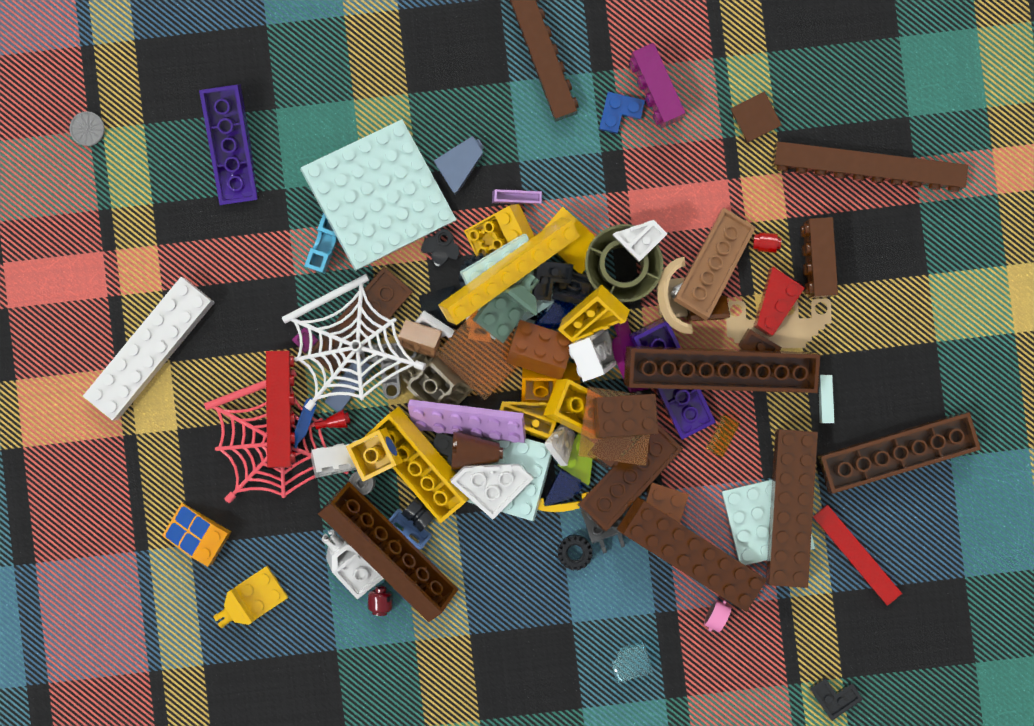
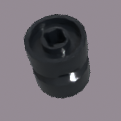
(418, 514)

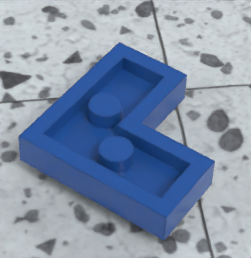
(618, 106)

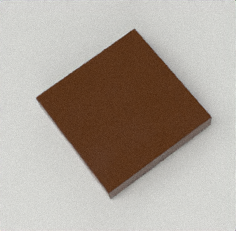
(755, 117)

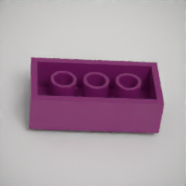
(656, 85)

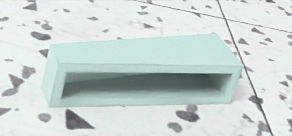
(826, 405)

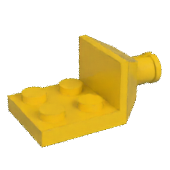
(252, 598)

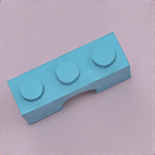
(322, 251)

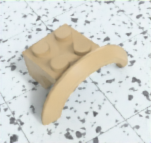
(667, 307)

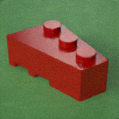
(776, 302)

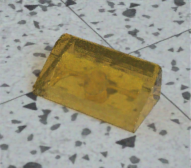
(722, 436)

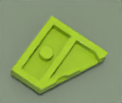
(577, 465)

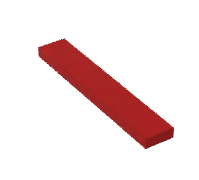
(857, 555)

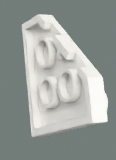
(491, 485)

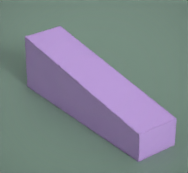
(516, 197)

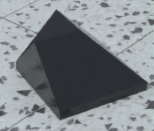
(430, 301)

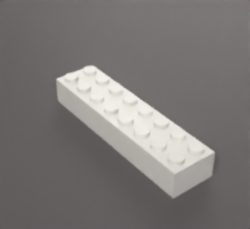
(148, 349)

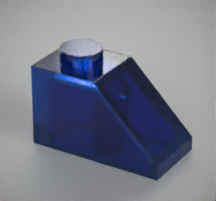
(554, 314)
(563, 488)

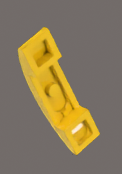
(560, 507)

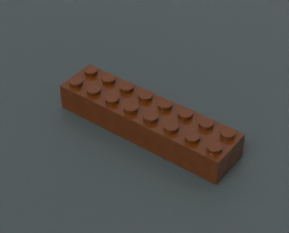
(899, 452)
(791, 508)
(388, 551)
(691, 554)

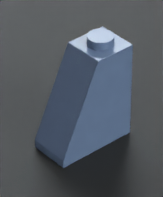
(459, 163)

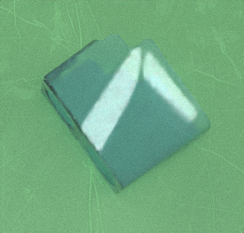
(631, 662)

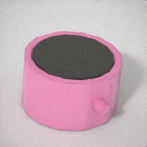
(717, 615)

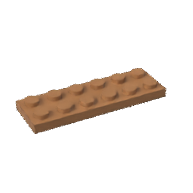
(714, 264)

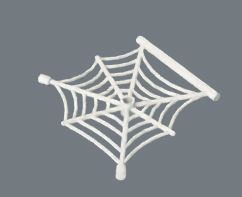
(352, 345)

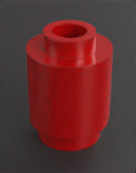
(766, 242)

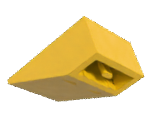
(498, 230)

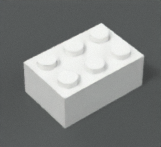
(593, 355)

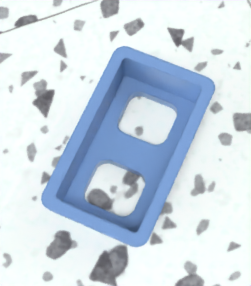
(409, 529)

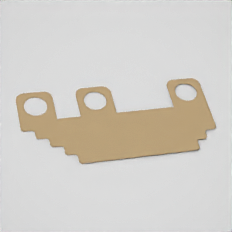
(791, 333)

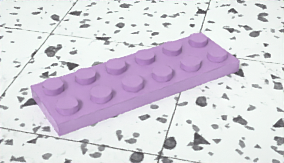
(468, 420)

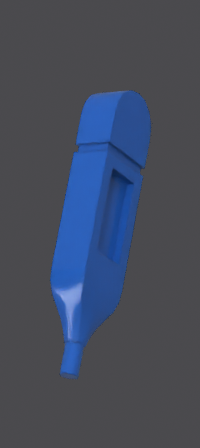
(303, 423)

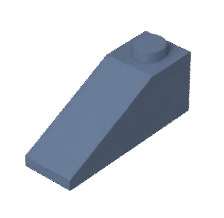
(339, 402)

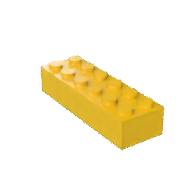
(422, 466)

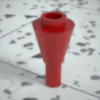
(337, 420)

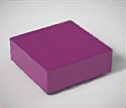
(306, 341)

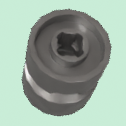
(363, 487)

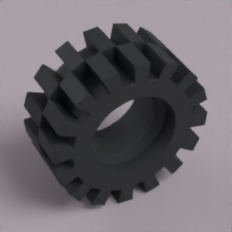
(575, 564)

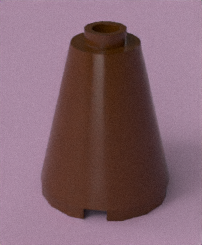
(472, 450)

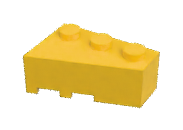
(593, 314)

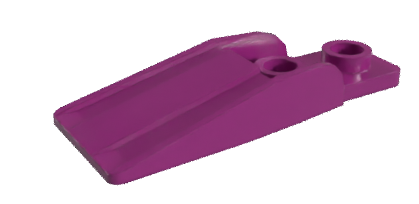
(619, 348)

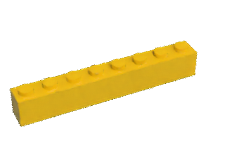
(509, 270)

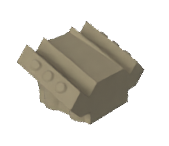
(436, 382)

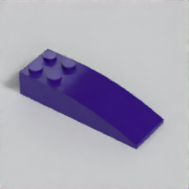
(229, 143)
(684, 406)

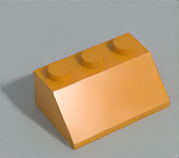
(539, 387)

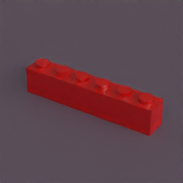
(279, 409)

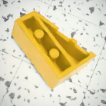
(535, 422)

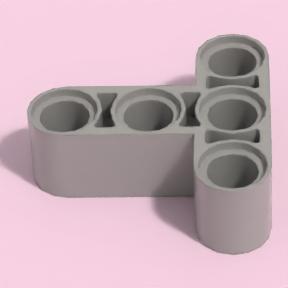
(395, 380)

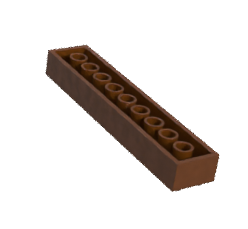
(721, 369)

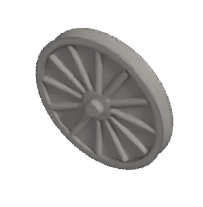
(87, 128)

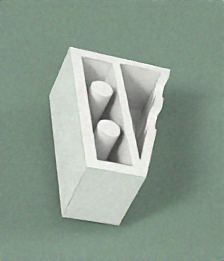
(331, 460)

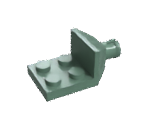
(506, 309)

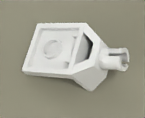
(349, 566)

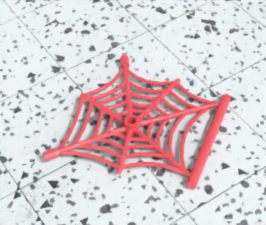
(239, 488)

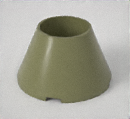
(650, 267)

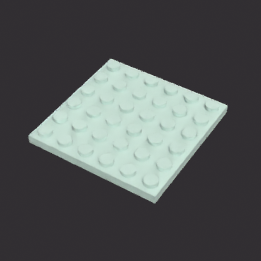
(378, 194)

